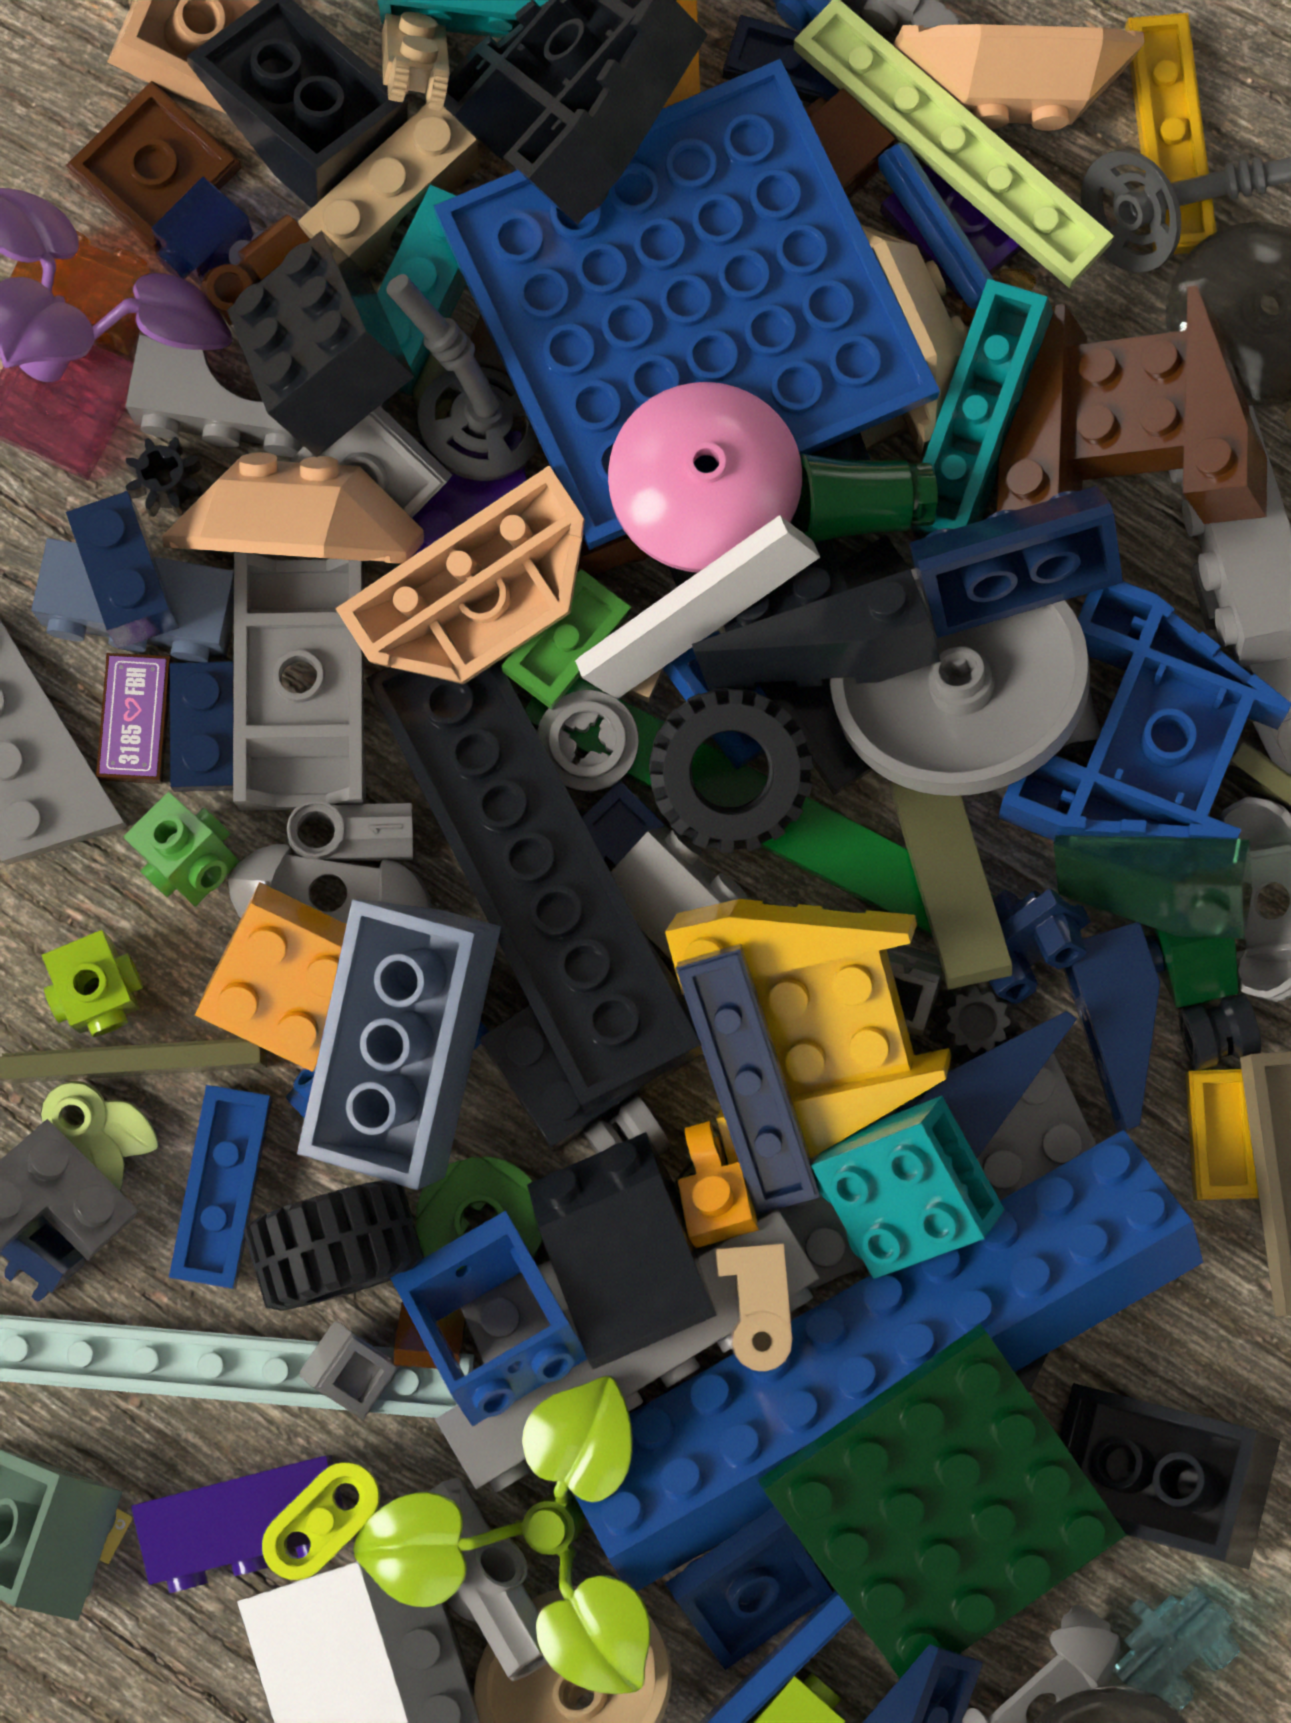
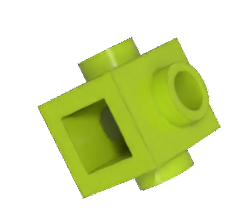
(80, 965)

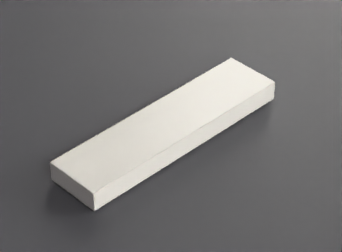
(697, 607)

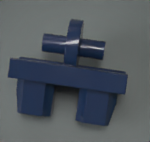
(1037, 929)

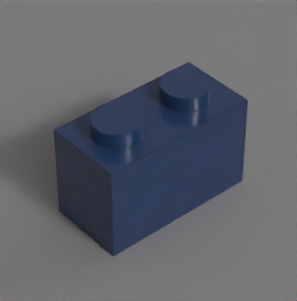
(122, 570)

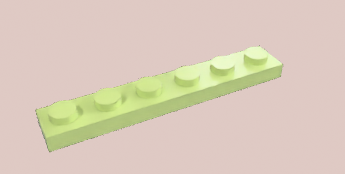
(953, 142)

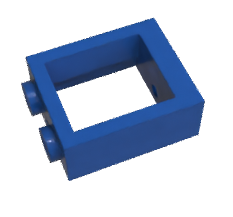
(438, 1288)

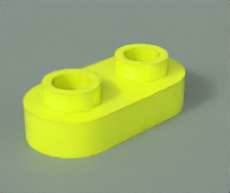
(321, 1520)

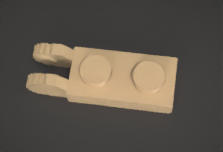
(415, 57)

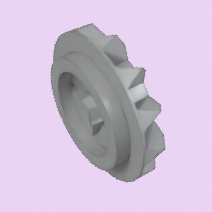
(617, 733)

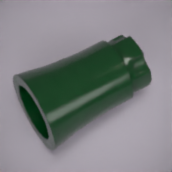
(864, 496)

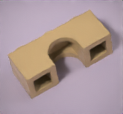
(391, 182)

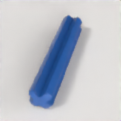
(935, 222)

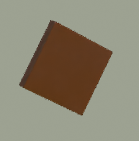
(150, 161)

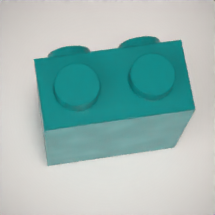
(908, 1188)

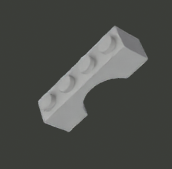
(177, 393)

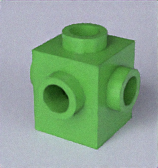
(182, 849)

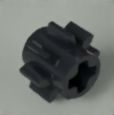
(158, 458)

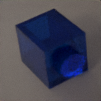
(199, 232)

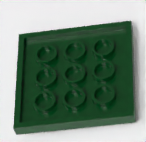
(942, 1504)

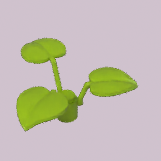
(583, 1443)

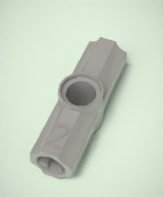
(495, 1591)

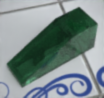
(1159, 881)

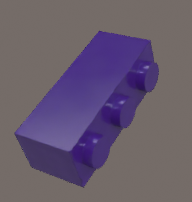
(220, 1524)

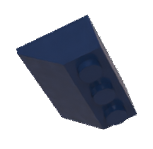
(1018, 560)

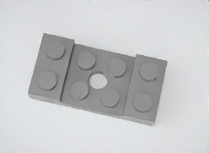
(287, 742)

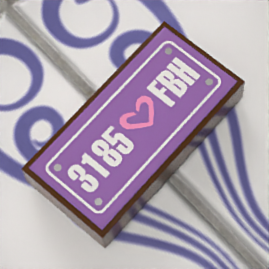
(134, 718)

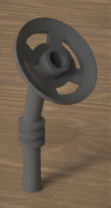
(1150, 201)
(480, 412)

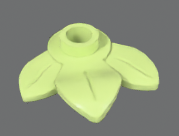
(109, 1129)

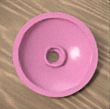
(694, 515)

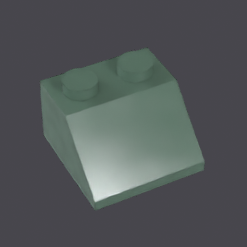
(50, 1534)

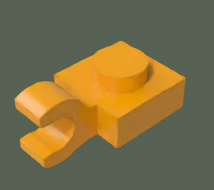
(717, 1196)

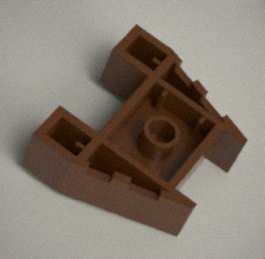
(1136, 411)

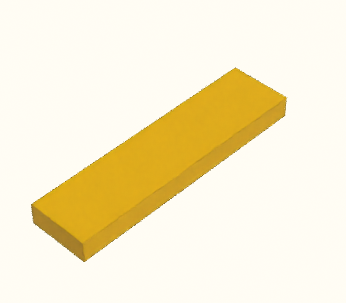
(1171, 114)

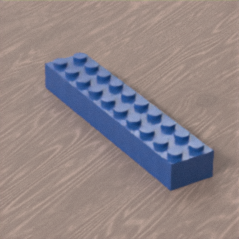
(1046, 1272)

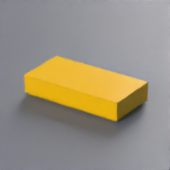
(1219, 1136)

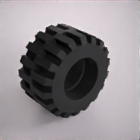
(730, 826)
(333, 1244)

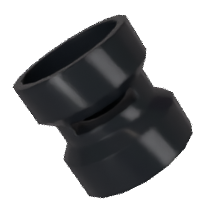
(1219, 1031)

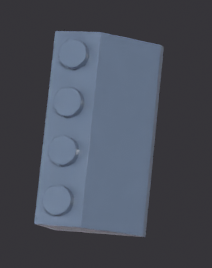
(398, 1041)

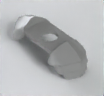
(297, 874)
(1266, 962)
(1083, 1661)

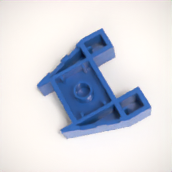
(1163, 734)

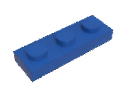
(220, 1187)

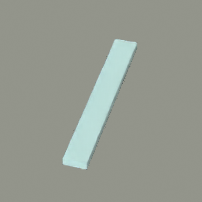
(194, 1365)

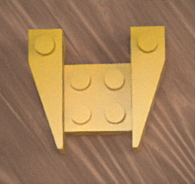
(826, 1007)

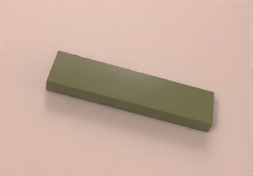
(952, 887)
(131, 1060)

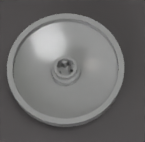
(979, 715)

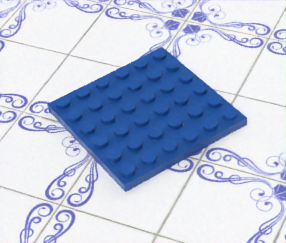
(703, 264)

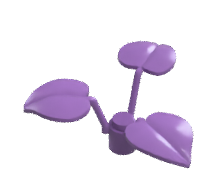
(47, 333)

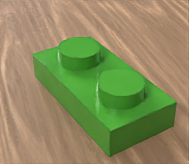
(547, 661)

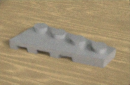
(45, 781)

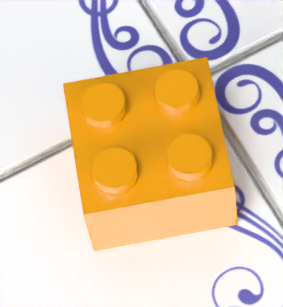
(277, 977)

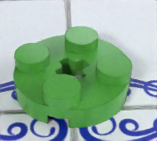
(475, 1184)

